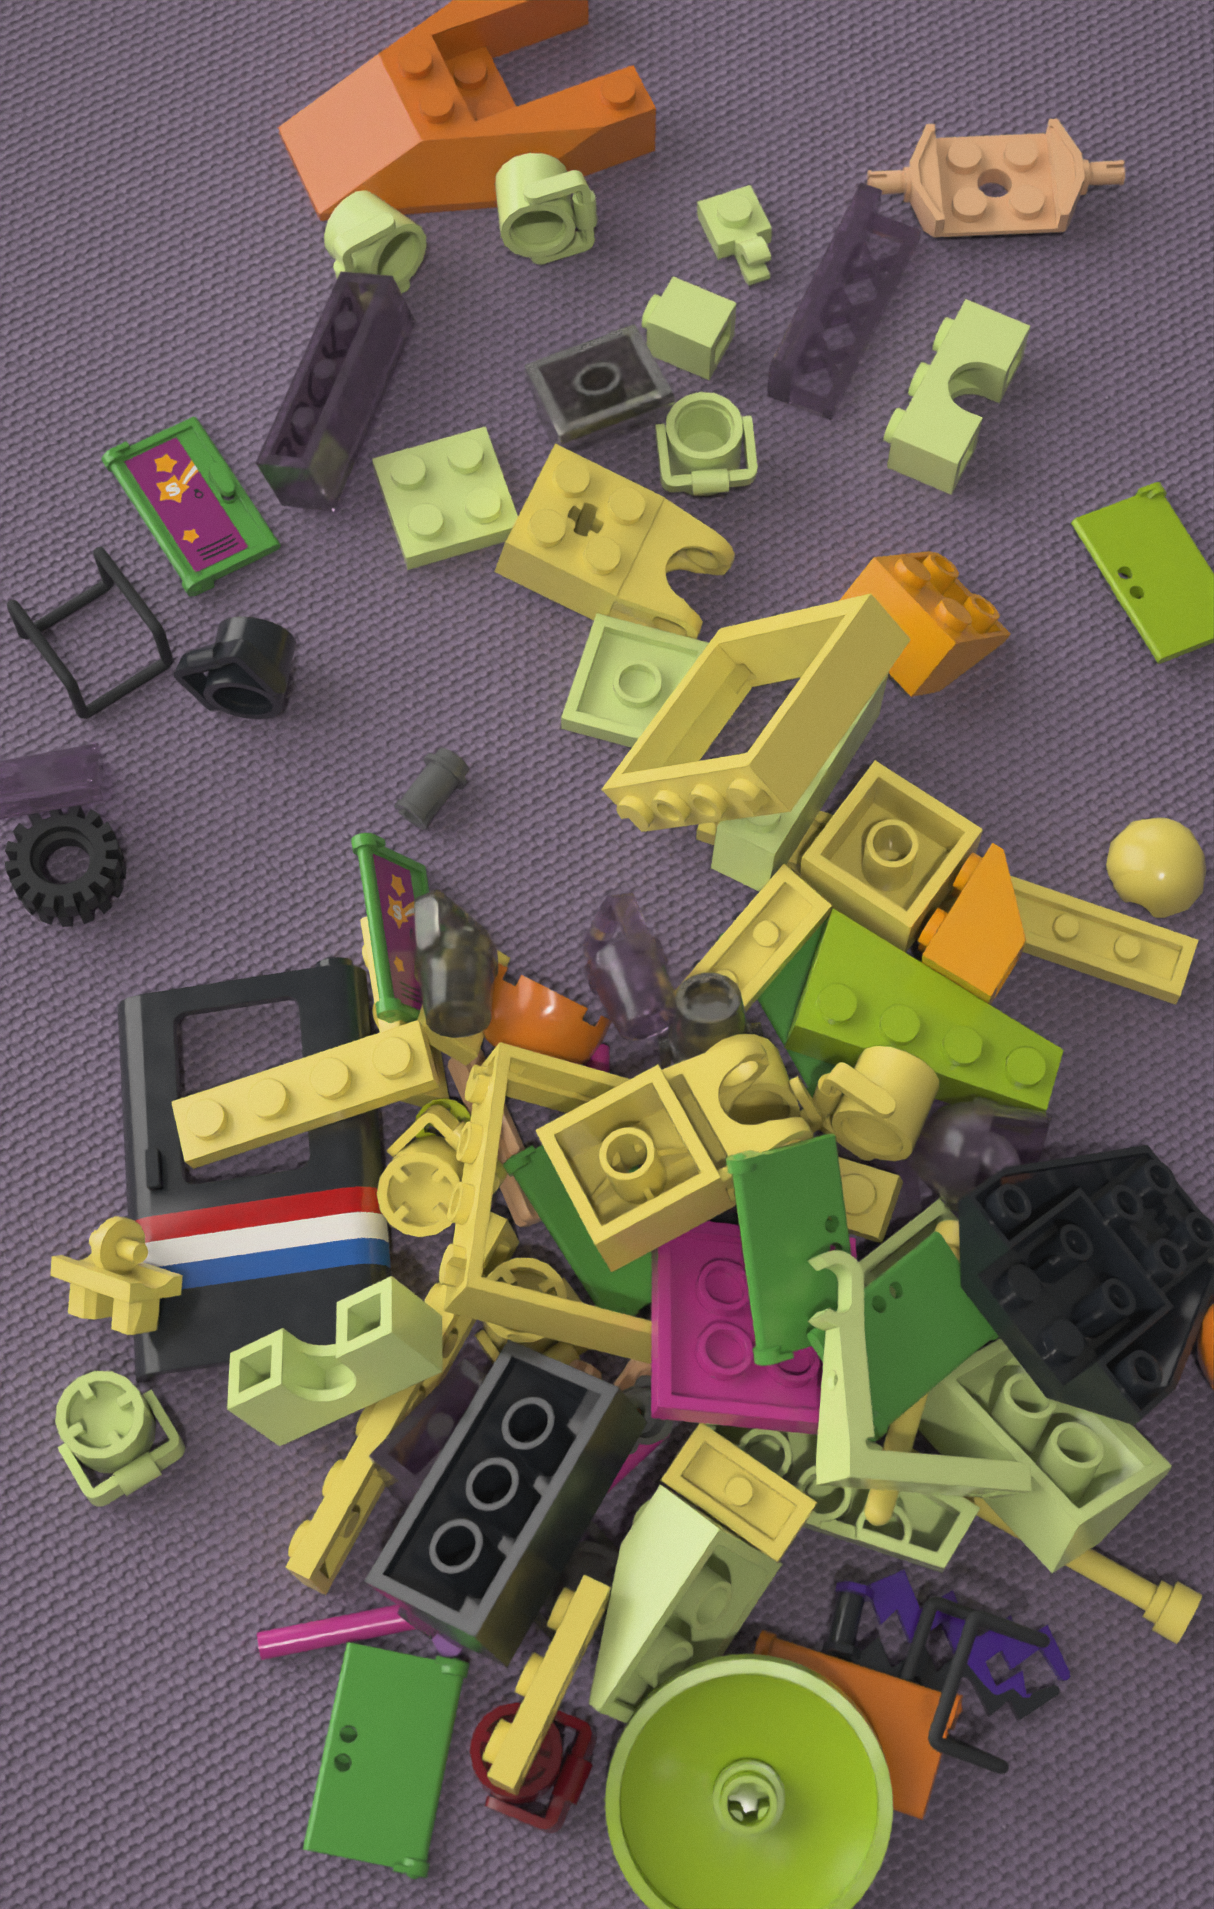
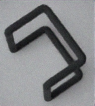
(109, 574)
(973, 1619)

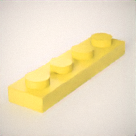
(305, 1094)

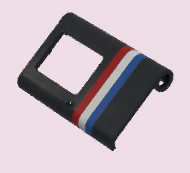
(255, 1246)

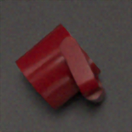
(542, 1773)

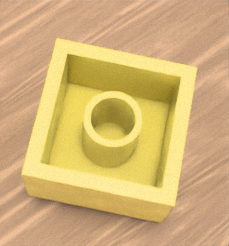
(889, 856)

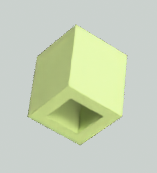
(689, 327)

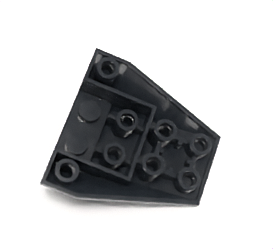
(1091, 1275)

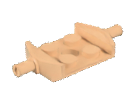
(1037, 170)

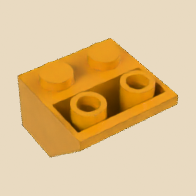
(938, 613)
(983, 930)

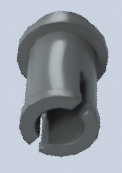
(432, 787)

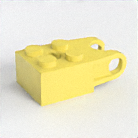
(621, 550)
(679, 1132)

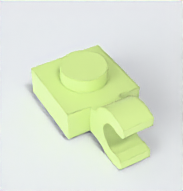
(738, 228)

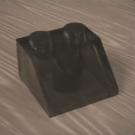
(598, 388)

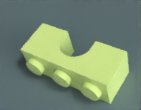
(973, 356)
(381, 1347)

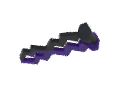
(896, 1594)

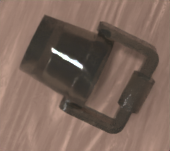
(453, 967)
(704, 1013)

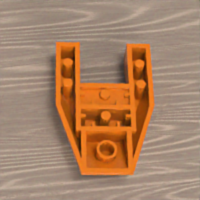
(437, 123)

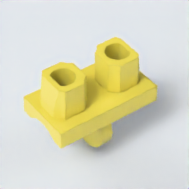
(116, 1279)

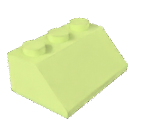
(1082, 1464)

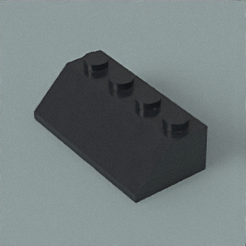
(508, 1501)

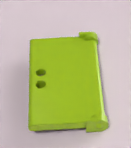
(1162, 567)

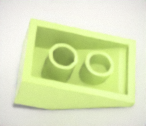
(673, 1600)

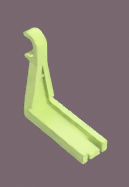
(848, 1417)

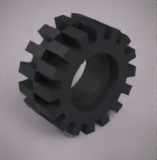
(81, 895)

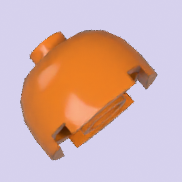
(542, 1021)

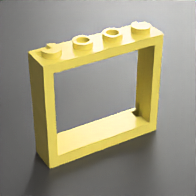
(841, 660)
(556, 1086)

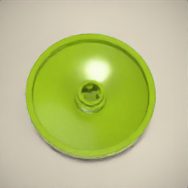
(748, 1790)

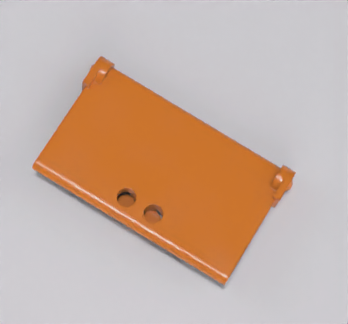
(896, 1711)

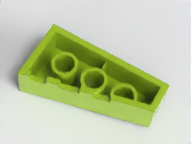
(876, 995)

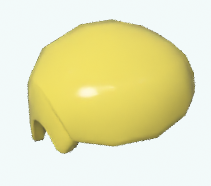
(1157, 866)

